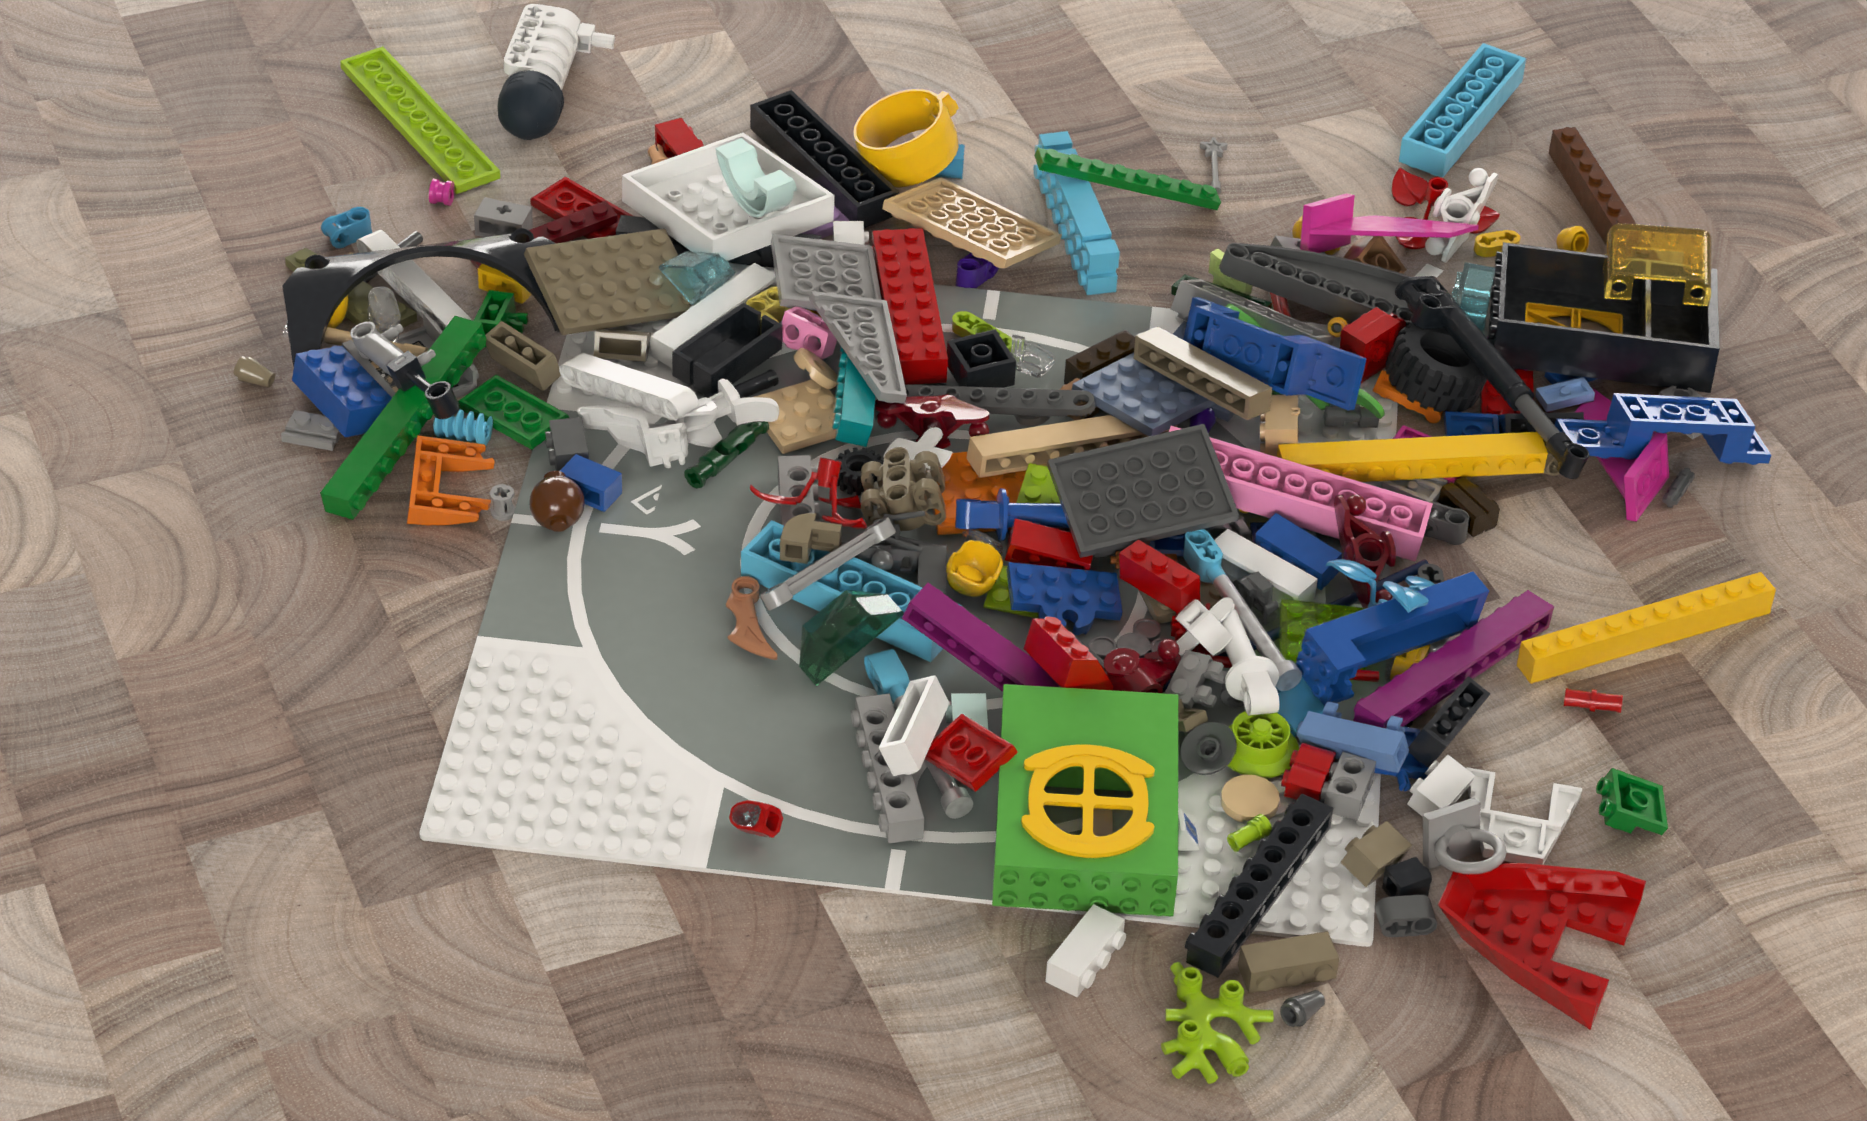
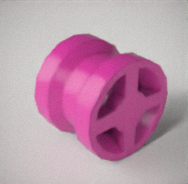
(441, 192)

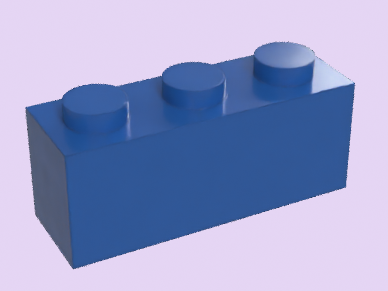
(1298, 548)

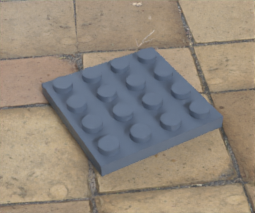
(1142, 396)

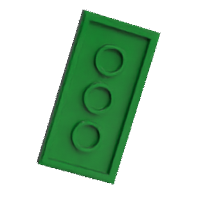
(512, 410)

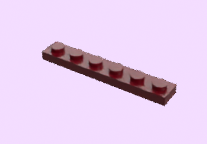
(575, 224)

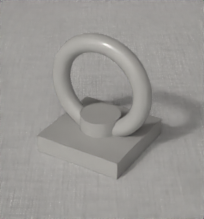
(1455, 834)

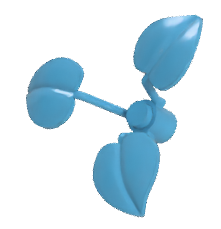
(1406, 596)

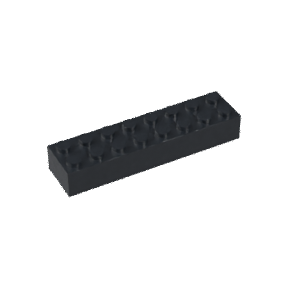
(822, 155)

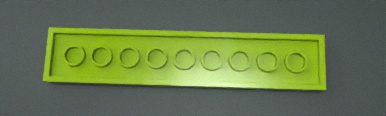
(420, 119)

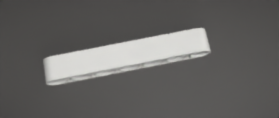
(413, 283)
(629, 386)

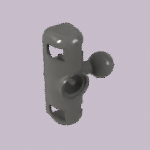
(889, 557)

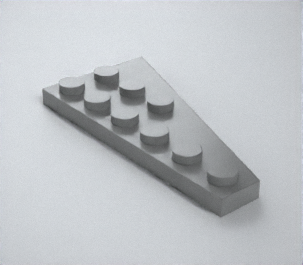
(868, 339)

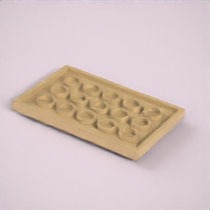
(971, 222)

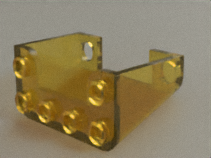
(1658, 255)

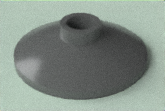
(1203, 740)

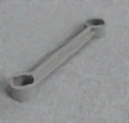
(784, 591)

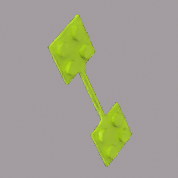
(1036, 488)

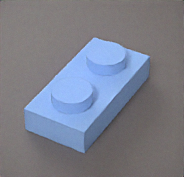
(1565, 394)

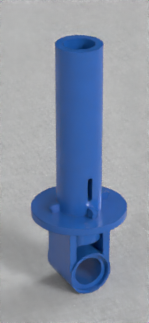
(1002, 513)

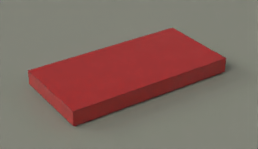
(569, 197)

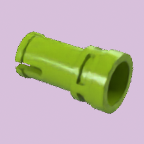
(1255, 829)

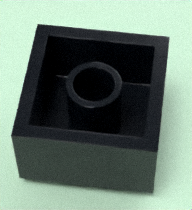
(981, 361)

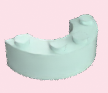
(750, 187)

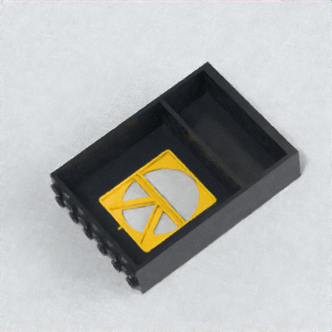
(1653, 336)

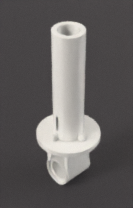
(1251, 676)

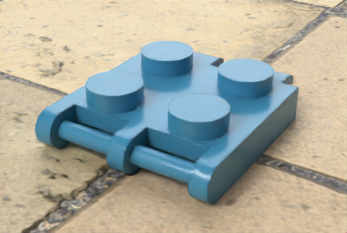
(1296, 703)

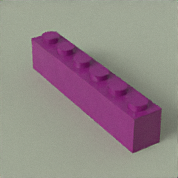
(973, 641)

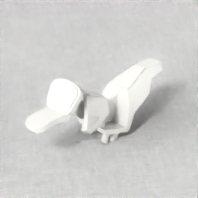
(670, 439)

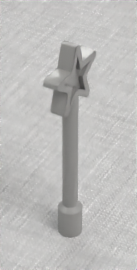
(1214, 149)

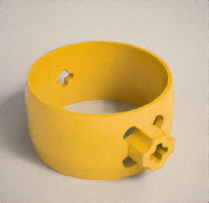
(902, 114)

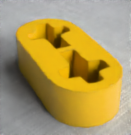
(1489, 243)

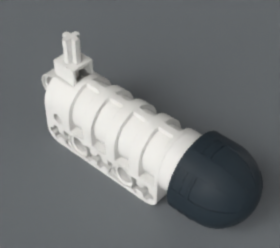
(538, 68)

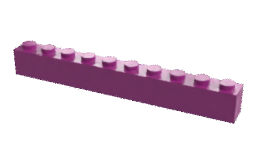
(1449, 666)

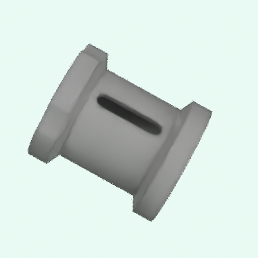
(502, 502)

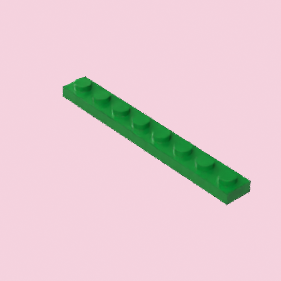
(1127, 178)

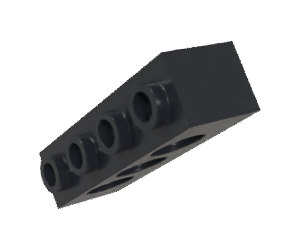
(1448, 722)

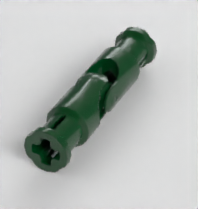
(724, 452)

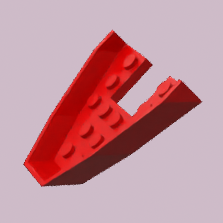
(1520, 916)

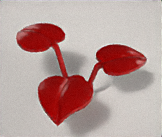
(1410, 189)
(827, 477)

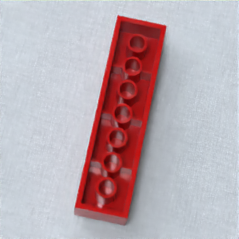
(912, 304)

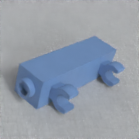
(1340, 735)

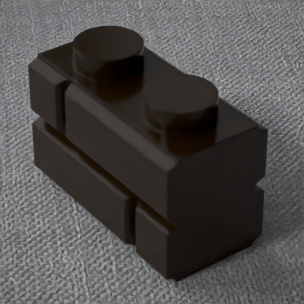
(1467, 496)

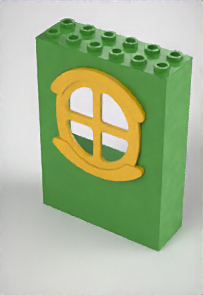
(1090, 744)

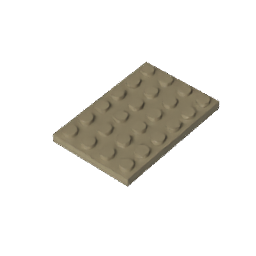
(607, 281)

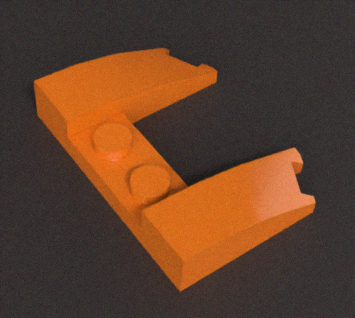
(438, 455)

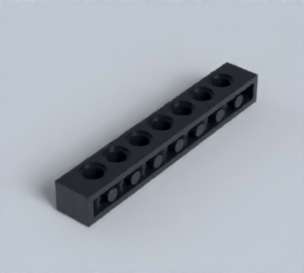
(1258, 885)

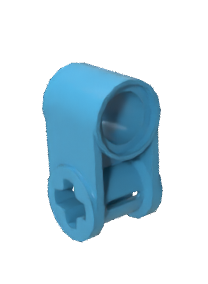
(349, 226)

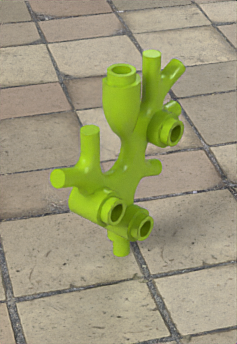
(1195, 1032)

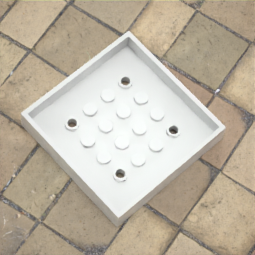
(700, 212)

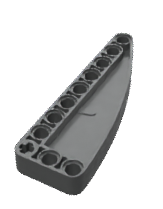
(1317, 280)

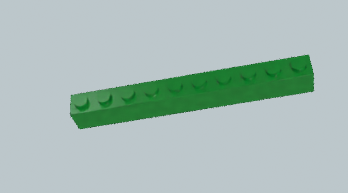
(400, 422)

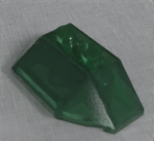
(843, 631)

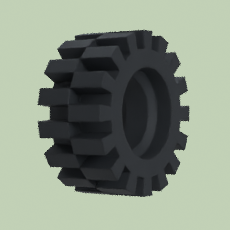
(853, 462)

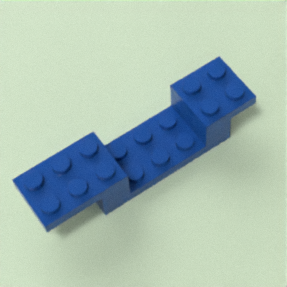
(1283, 362)
(1636, 416)

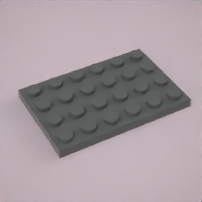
(1142, 490)

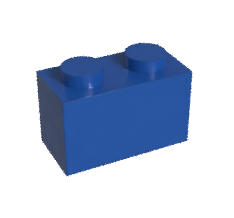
(597, 482)

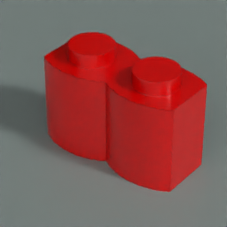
(1308, 772)

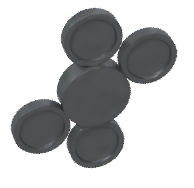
(1143, 633)

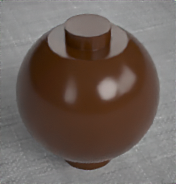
(556, 502)

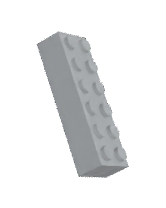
(1266, 317)

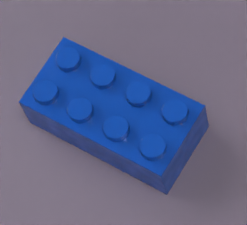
(340, 388)

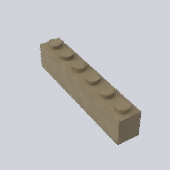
(1202, 373)

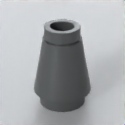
(1301, 1008)

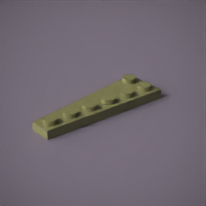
(357, 297)

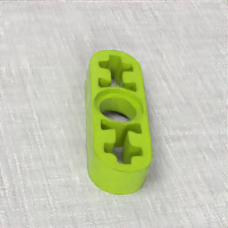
(967, 324)

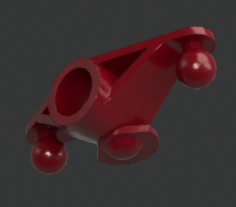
(933, 411)
(1362, 543)
(1144, 674)

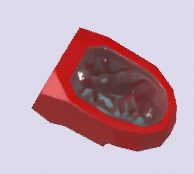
(756, 818)

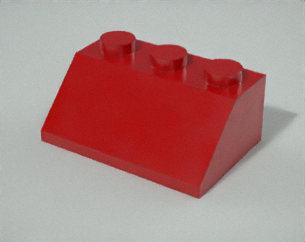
(1064, 656)

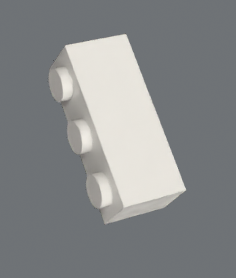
(1085, 951)

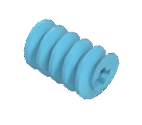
(463, 428)

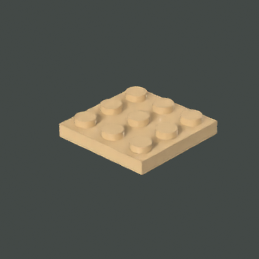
(803, 416)

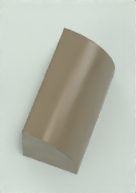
(622, 344)

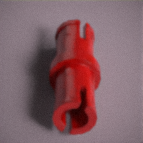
(1593, 700)

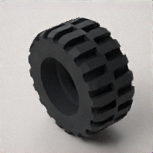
(1433, 370)

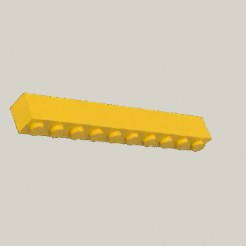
(1423, 456)
(1645, 627)

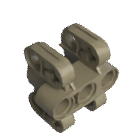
(903, 488)

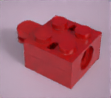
(1372, 338)

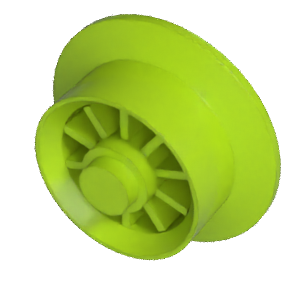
(1262, 745)

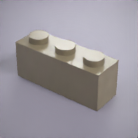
(522, 356)
(1288, 962)

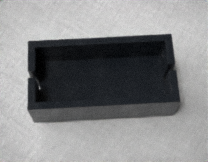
(727, 349)

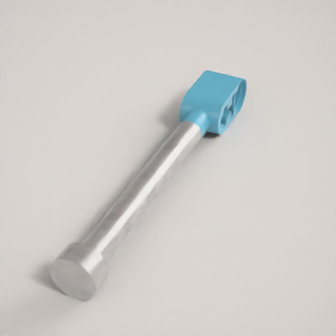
(1206, 560)
(891, 678)

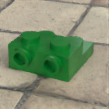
(1631, 802)

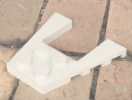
(1525, 838)

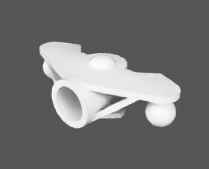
(1460, 208)

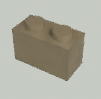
(1375, 851)

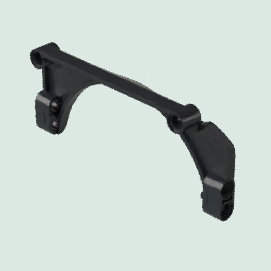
(319, 288)

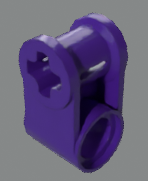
(974, 271)

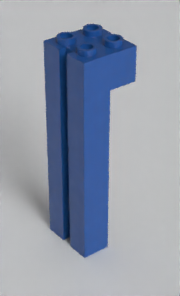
(1344, 645)

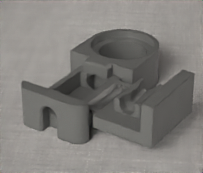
(1258, 593)

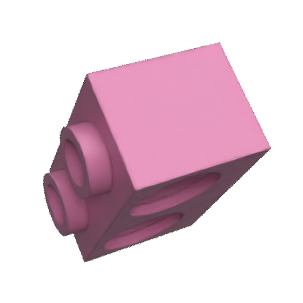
(809, 327)

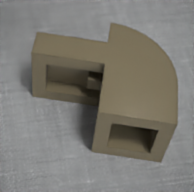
(806, 533)

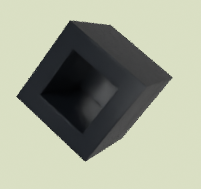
(1407, 878)

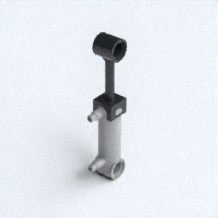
(404, 367)

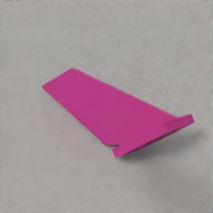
(1331, 223)
(1637, 478)

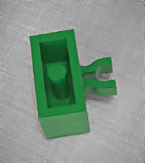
(500, 307)

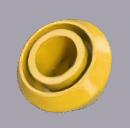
(1573, 239)

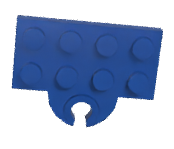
(1064, 594)

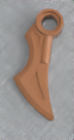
(747, 629)

